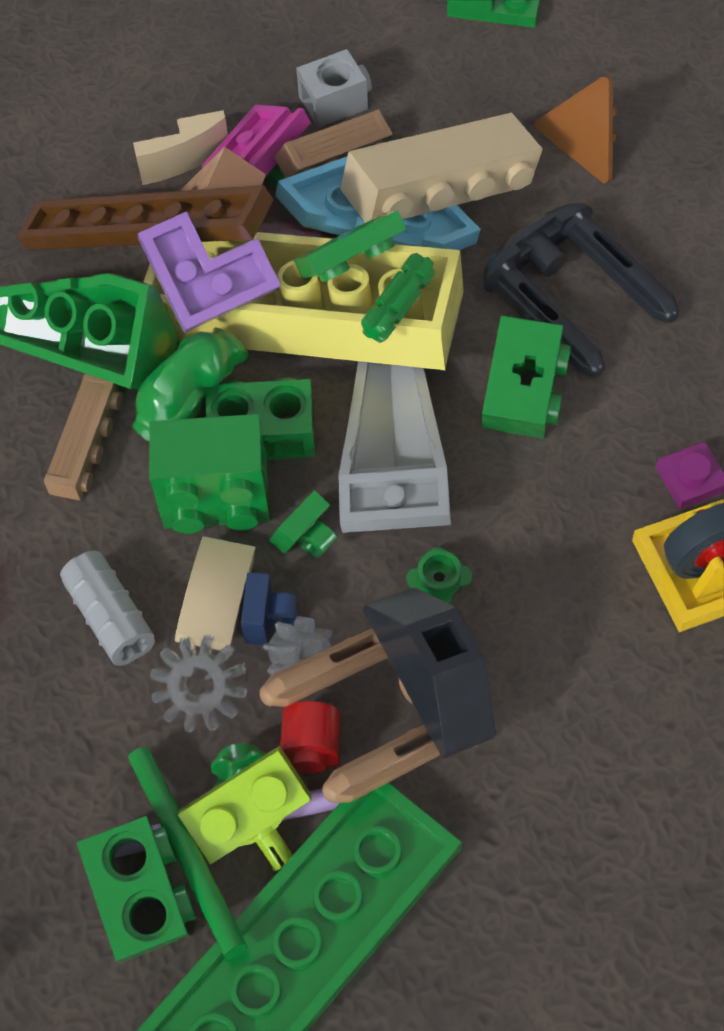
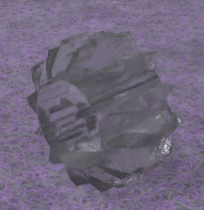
(211, 698)

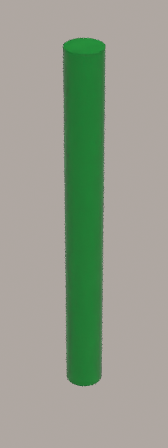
(188, 854)

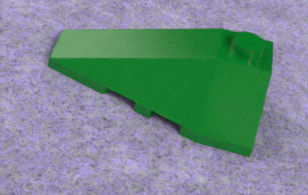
(91, 325)

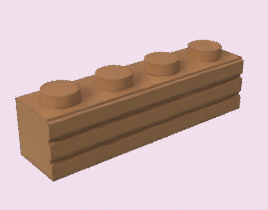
(332, 143)
(82, 438)

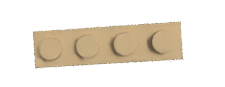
(441, 168)

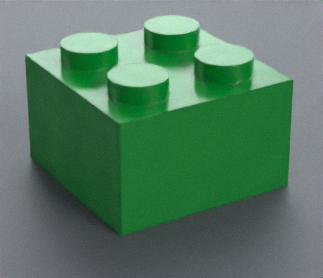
(209, 472)

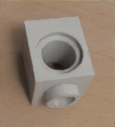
(333, 88)

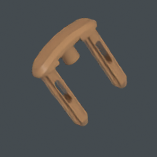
(326, 669)

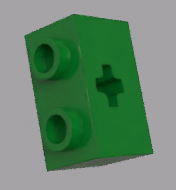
(520, 349)

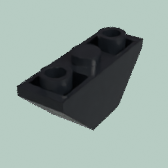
(437, 667)

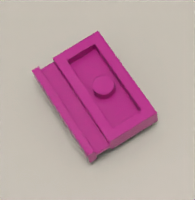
(263, 134)

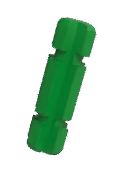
(397, 297)

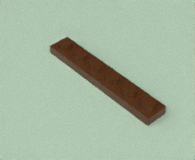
(118, 219)

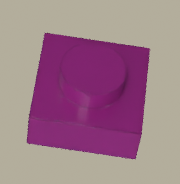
(691, 475)

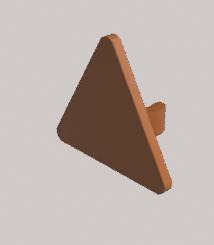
(585, 128)

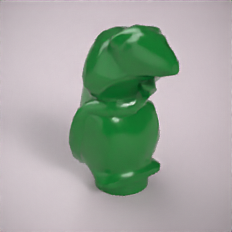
(181, 380)

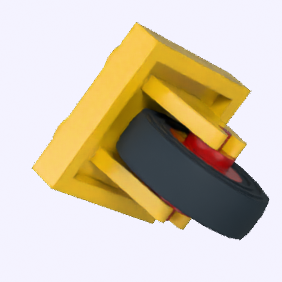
(687, 563)

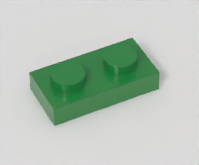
(370, 237)

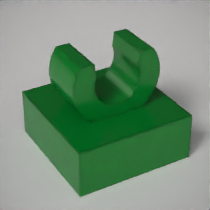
(305, 528)

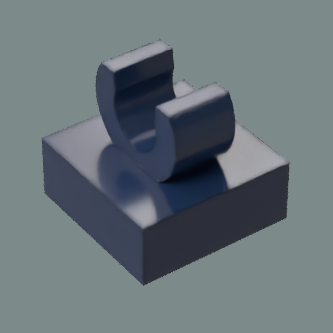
(264, 609)

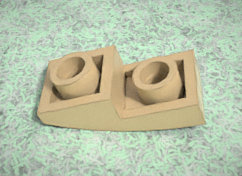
(181, 152)
(215, 592)

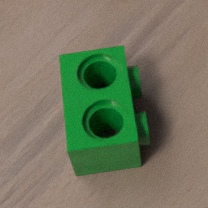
(271, 400)
(120, 894)

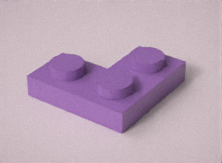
(202, 286)

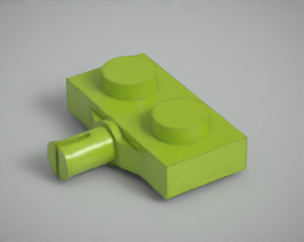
(248, 810)

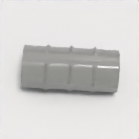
(107, 608)

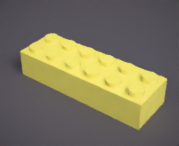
(326, 316)

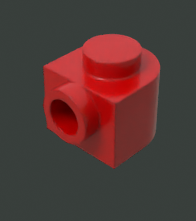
(311, 735)

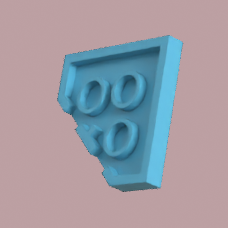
(320, 205)

